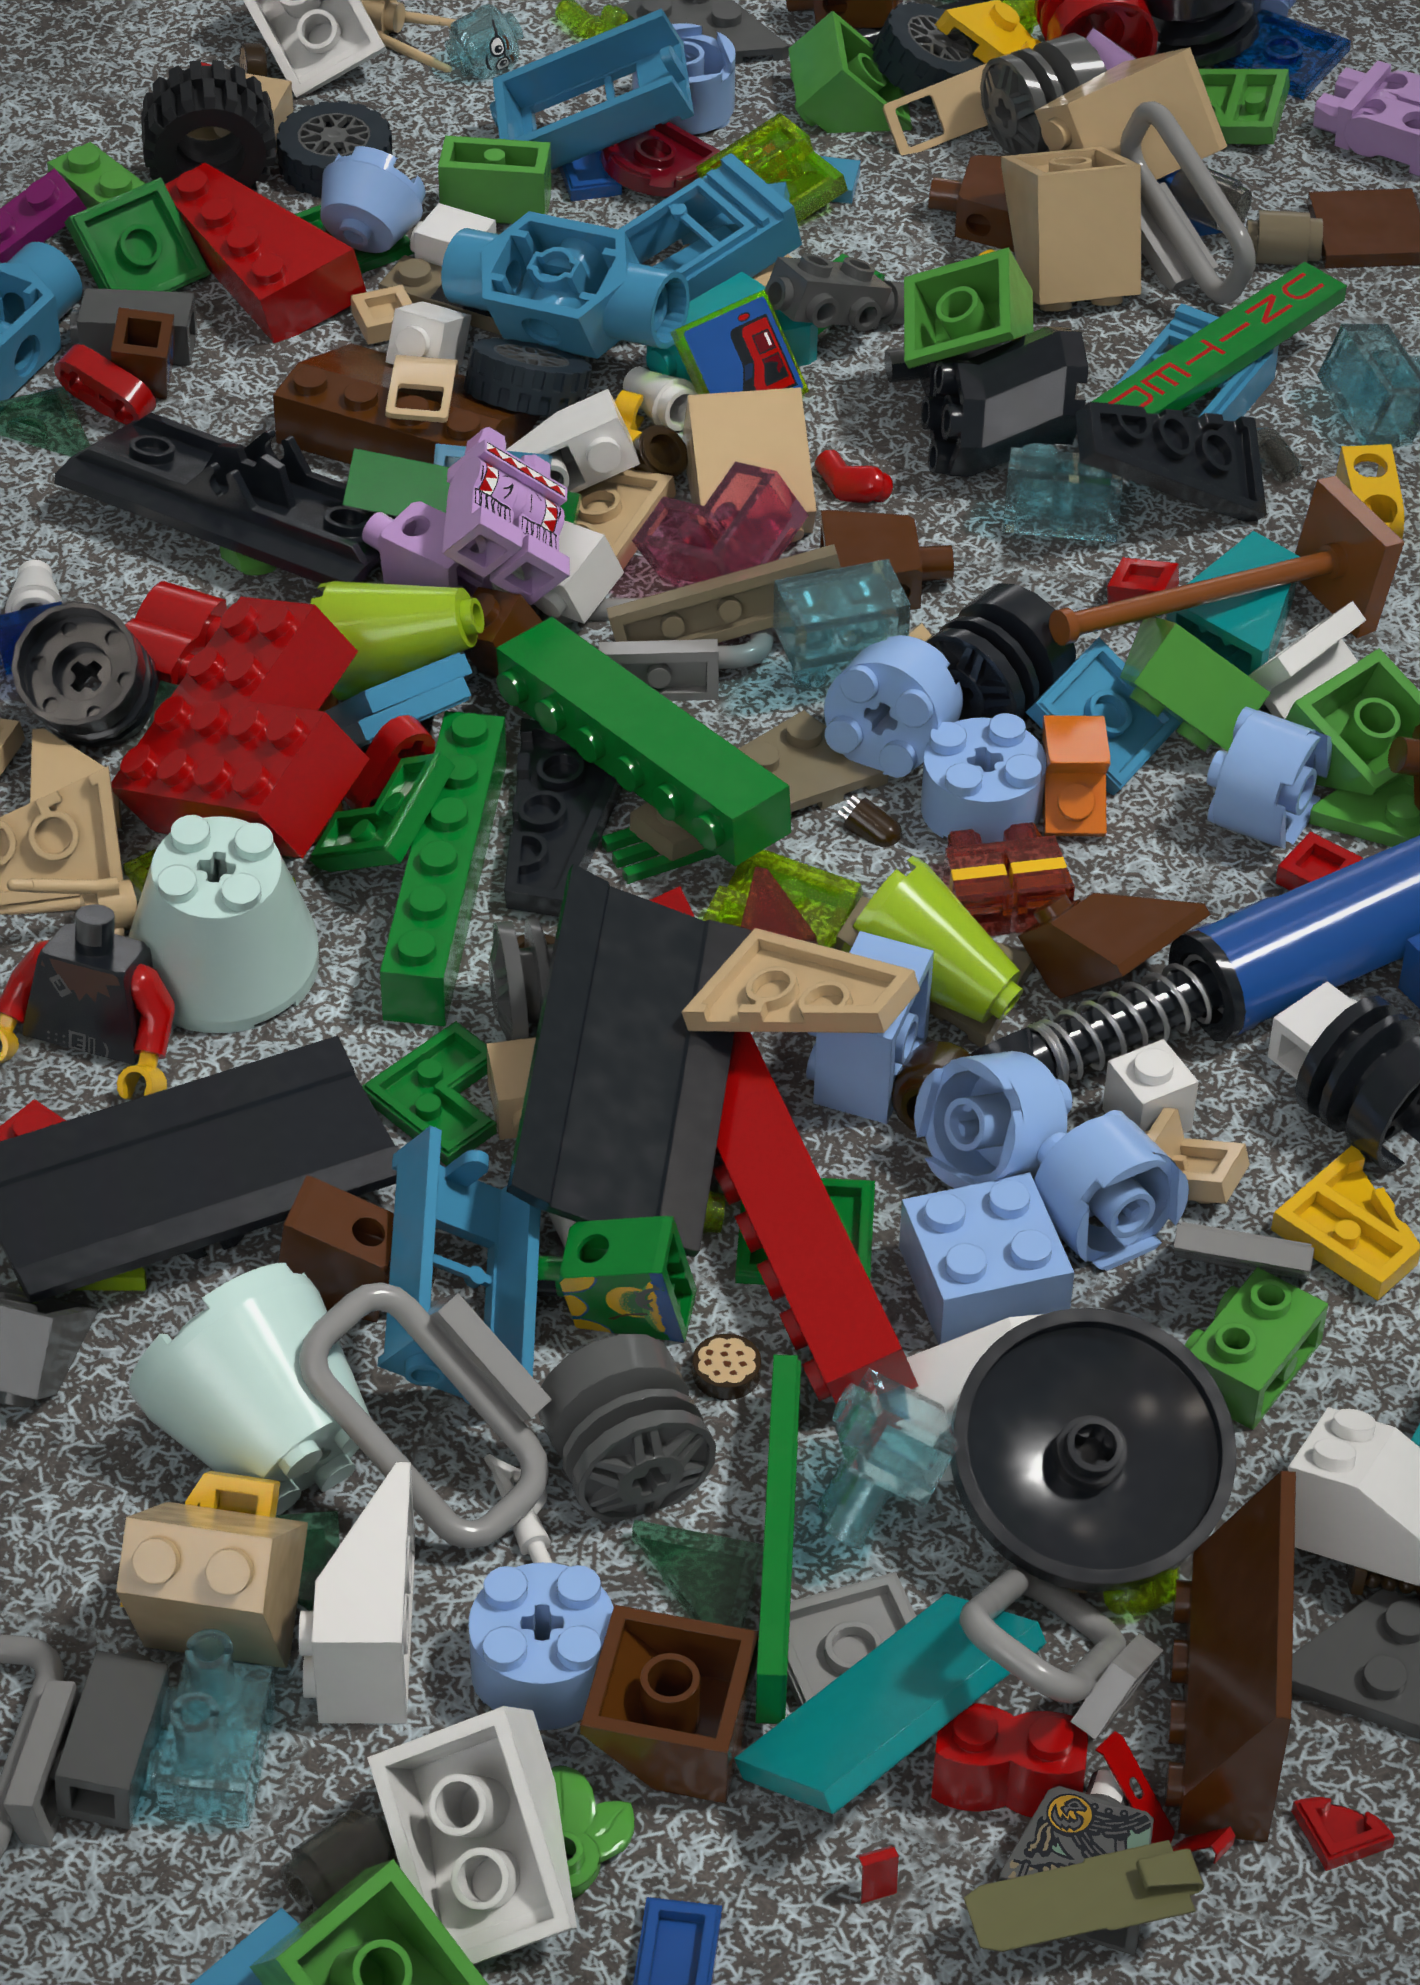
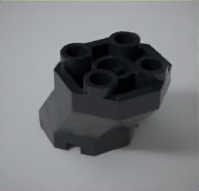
(1004, 401)

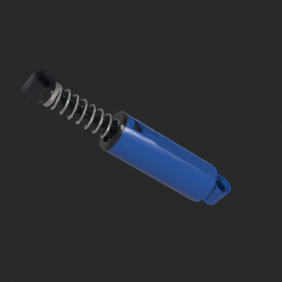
(1245, 965)

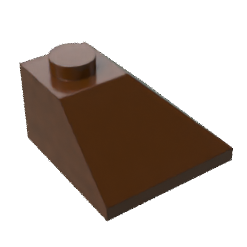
(1102, 937)

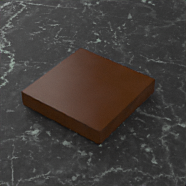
(1368, 227)

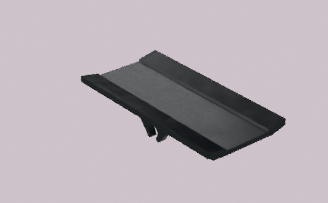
(228, 496)
(617, 1086)
(185, 1168)

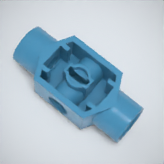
(565, 285)
(34, 295)

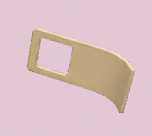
(956, 104)
(422, 374)

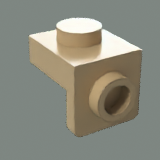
(1209, 1165)

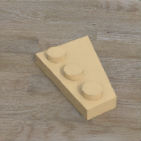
(622, 506)
(61, 837)
(800, 987)

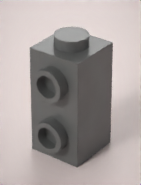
(98, 313)
(111, 1739)

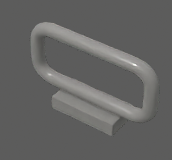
(1166, 232)
(679, 667)
(477, 1368)
(1102, 1677)
(37, 1746)

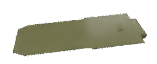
(1085, 1897)

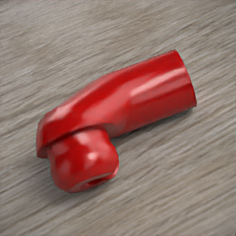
(853, 483)

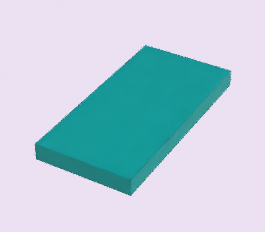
(880, 1708)

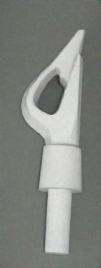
(529, 1530)

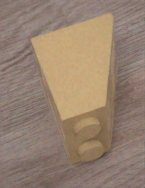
(1102, 107)
(1075, 225)
(751, 429)
(216, 1571)

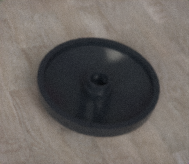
(1093, 1449)

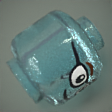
(484, 42)

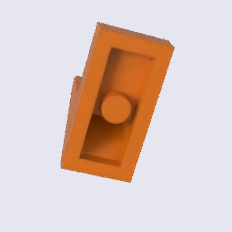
(1075, 775)

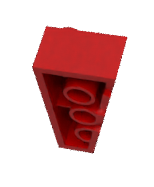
(264, 255)

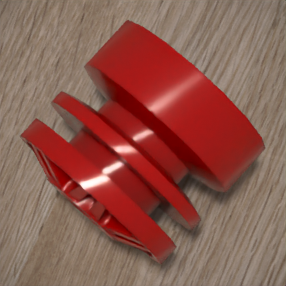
(1122, 21)

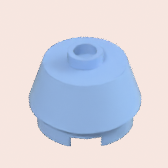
(369, 200)

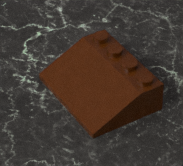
(341, 405)
(1235, 1669)

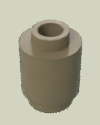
(1286, 237)

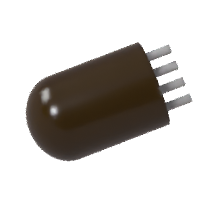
(871, 823)

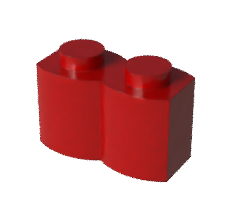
(176, 626)
(1006, 1760)

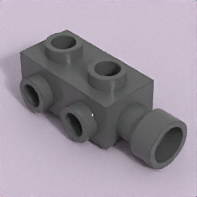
(834, 293)

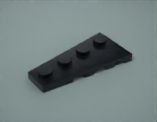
(1185, 457)
(556, 819)

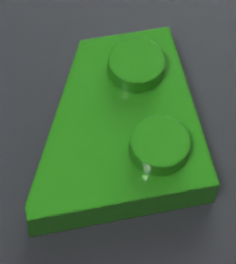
(1247, 102)
(1383, 818)

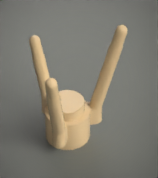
(390, 17)
(107, 892)

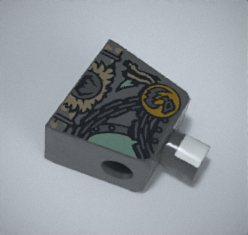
(1079, 1827)

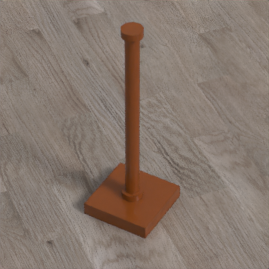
(1342, 559)

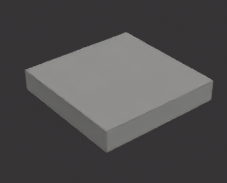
(1243, 1250)
(840, 1628)

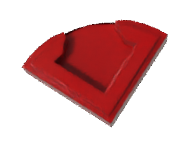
(1339, 1832)

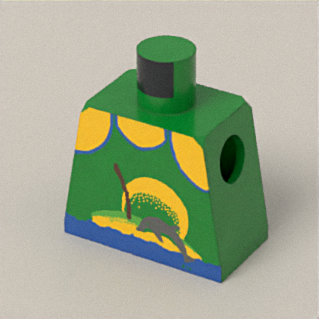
(623, 1277)

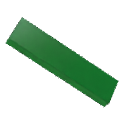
(392, 483)

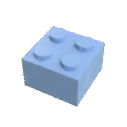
(859, 1069)
(984, 1255)

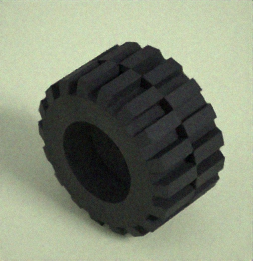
(208, 99)

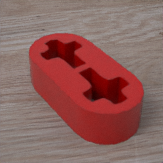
(104, 385)
(395, 740)

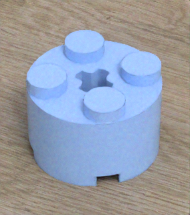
(710, 79)
(889, 704)
(982, 777)
(1268, 777)
(989, 1116)
(1109, 1173)
(538, 1639)

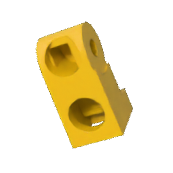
(1379, 493)

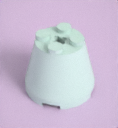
(226, 925)
(237, 1388)

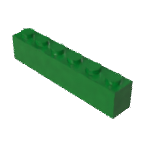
(644, 741)
(444, 874)

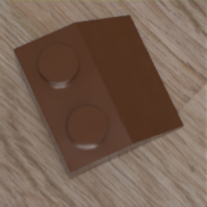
(673, 1700)

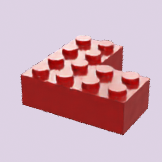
(248, 729)

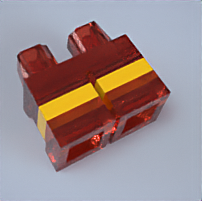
(1006, 876)

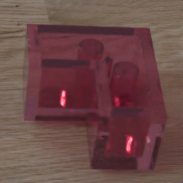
(738, 528)

